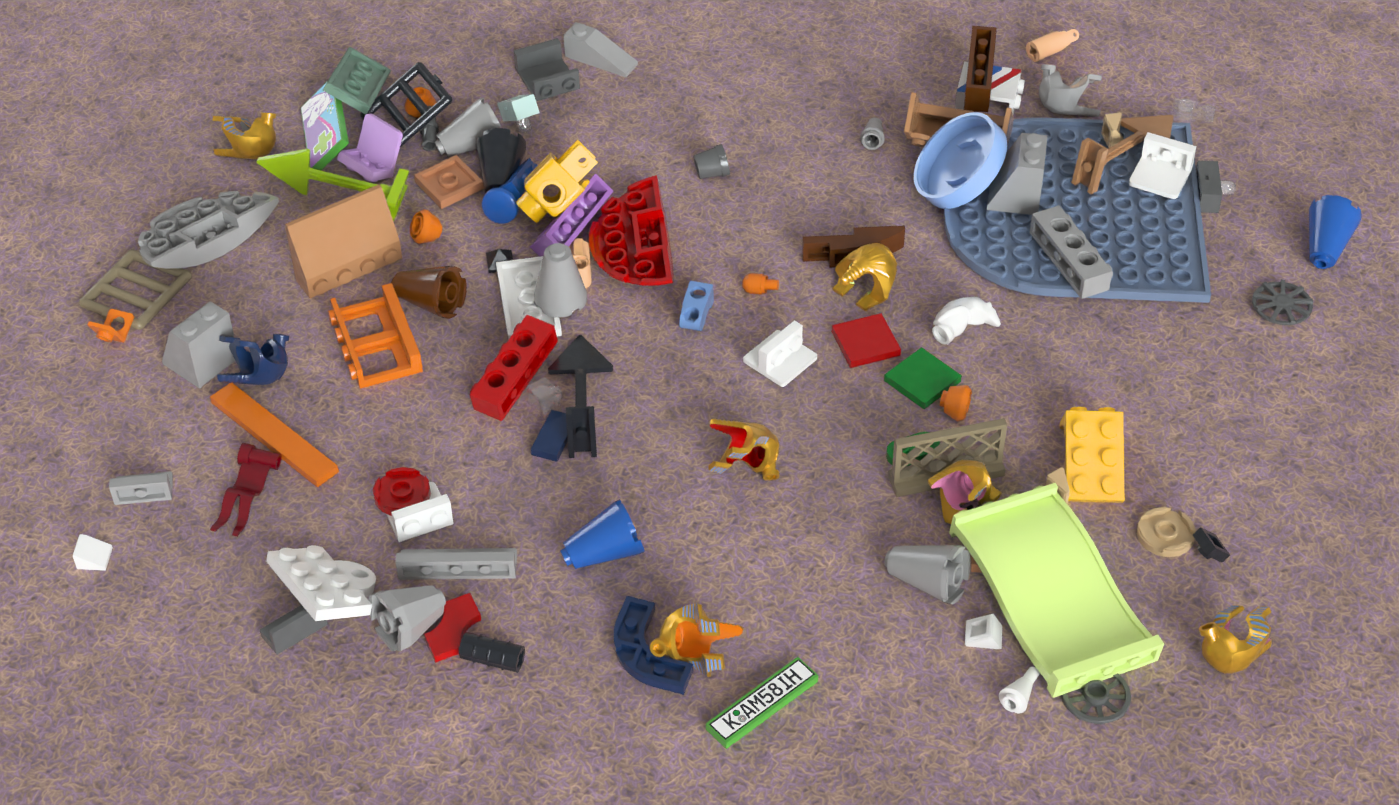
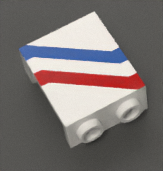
(1004, 87)

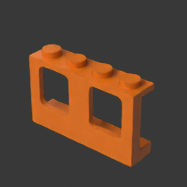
(394, 337)

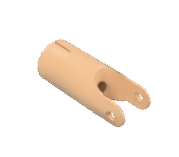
(1050, 44)

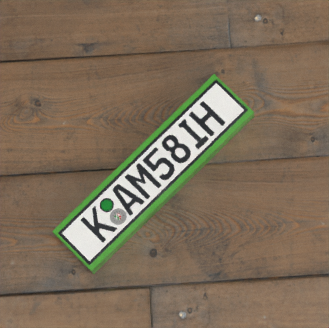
(761, 702)

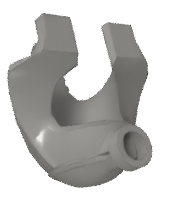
(1062, 98)

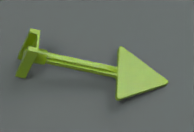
(295, 171)

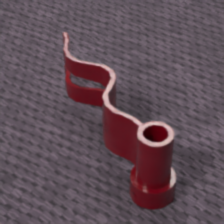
(250, 482)

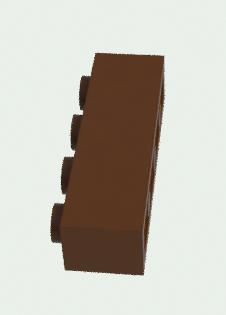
(980, 69)

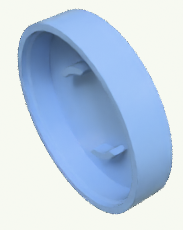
(960, 160)

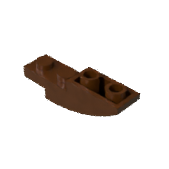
(837, 247)

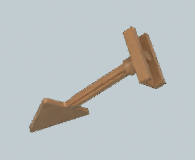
(1094, 156)

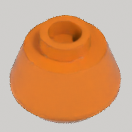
(427, 98)
(425, 227)
(956, 401)

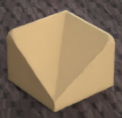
(1111, 129)

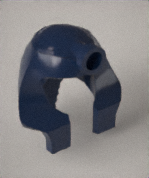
(259, 365)

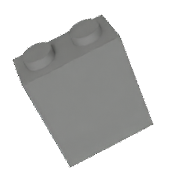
(1021, 176)
(195, 346)

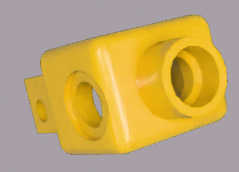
(560, 171)

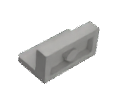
(141, 488)

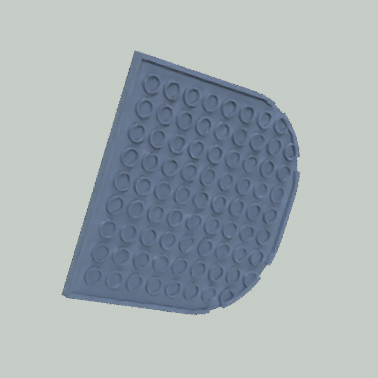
(1144, 237)

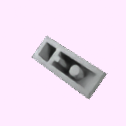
(595, 49)

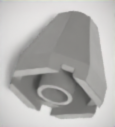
(405, 614)

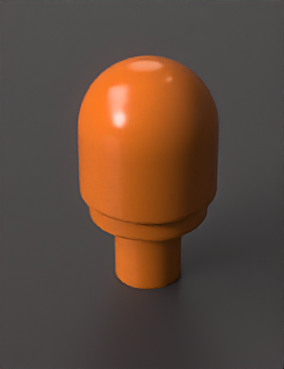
(759, 283)

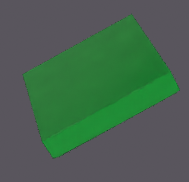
(922, 378)

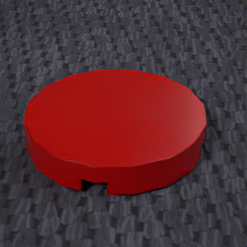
(400, 489)

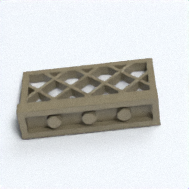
(915, 478)

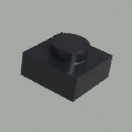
(1210, 545)

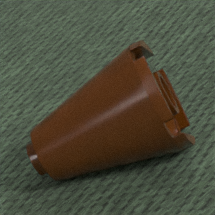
(432, 289)

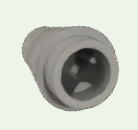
(872, 135)

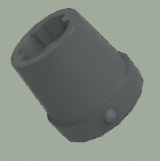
(712, 163)

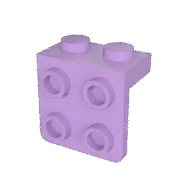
(376, 150)

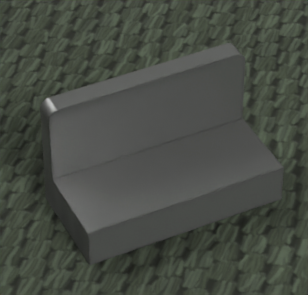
(290, 629)

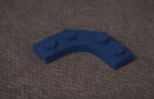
(636, 654)

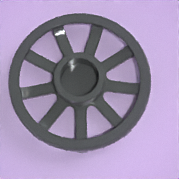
(1282, 303)
(1097, 694)

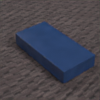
(551, 437)

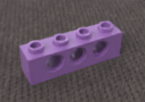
(575, 217)

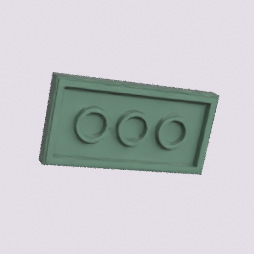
(357, 80)

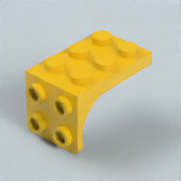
(1094, 454)

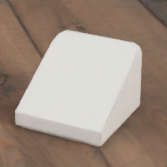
(91, 553)
(984, 632)

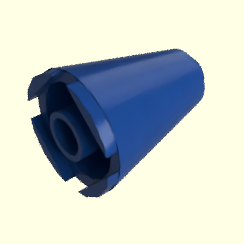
(1330, 229)
(603, 539)

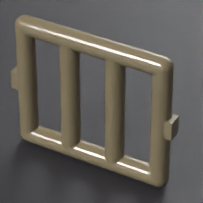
(119, 270)

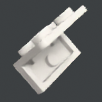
(1163, 166)
(422, 517)

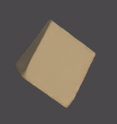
(1060, 479)

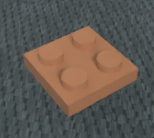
(448, 181)

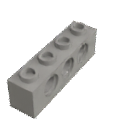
(1071, 252)

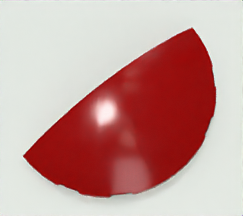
(633, 236)

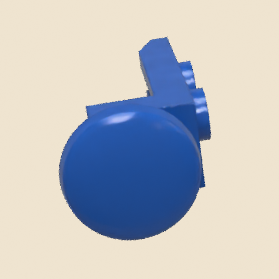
(500, 203)

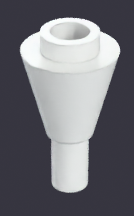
(1017, 694)

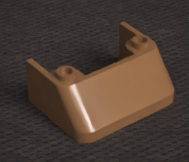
(926, 119)

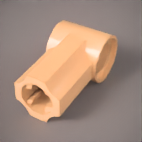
(581, 254)

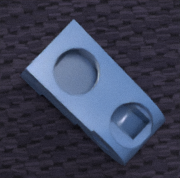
(696, 306)

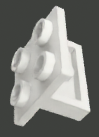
(781, 355)

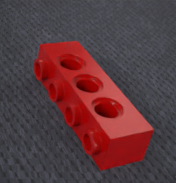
(513, 367)

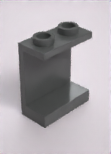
(544, 70)

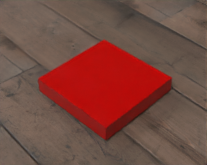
(866, 340)

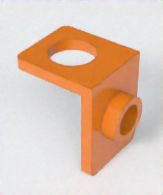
(108, 333)

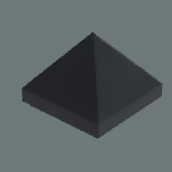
(497, 256)

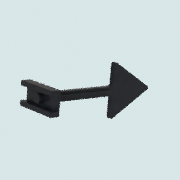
(580, 359)

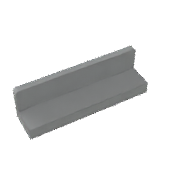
(456, 563)

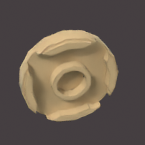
(1163, 539)

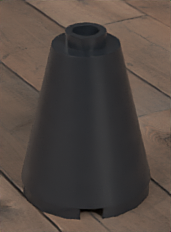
(499, 156)

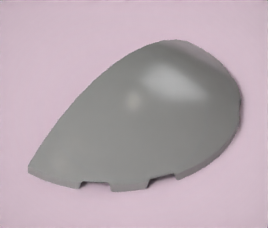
(203, 229)

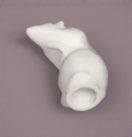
(957, 314)

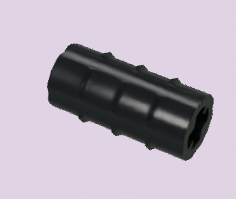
(492, 652)

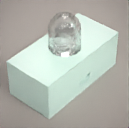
(519, 110)

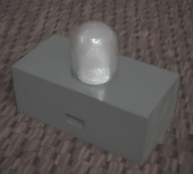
(1211, 187)

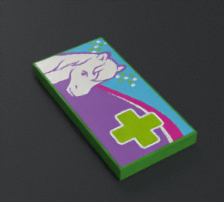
(324, 128)

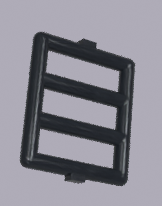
(402, 84)

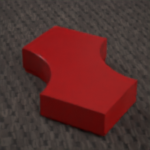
(458, 617)

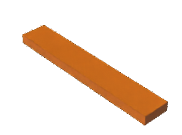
(274, 434)

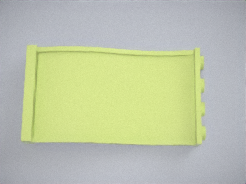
(1055, 589)

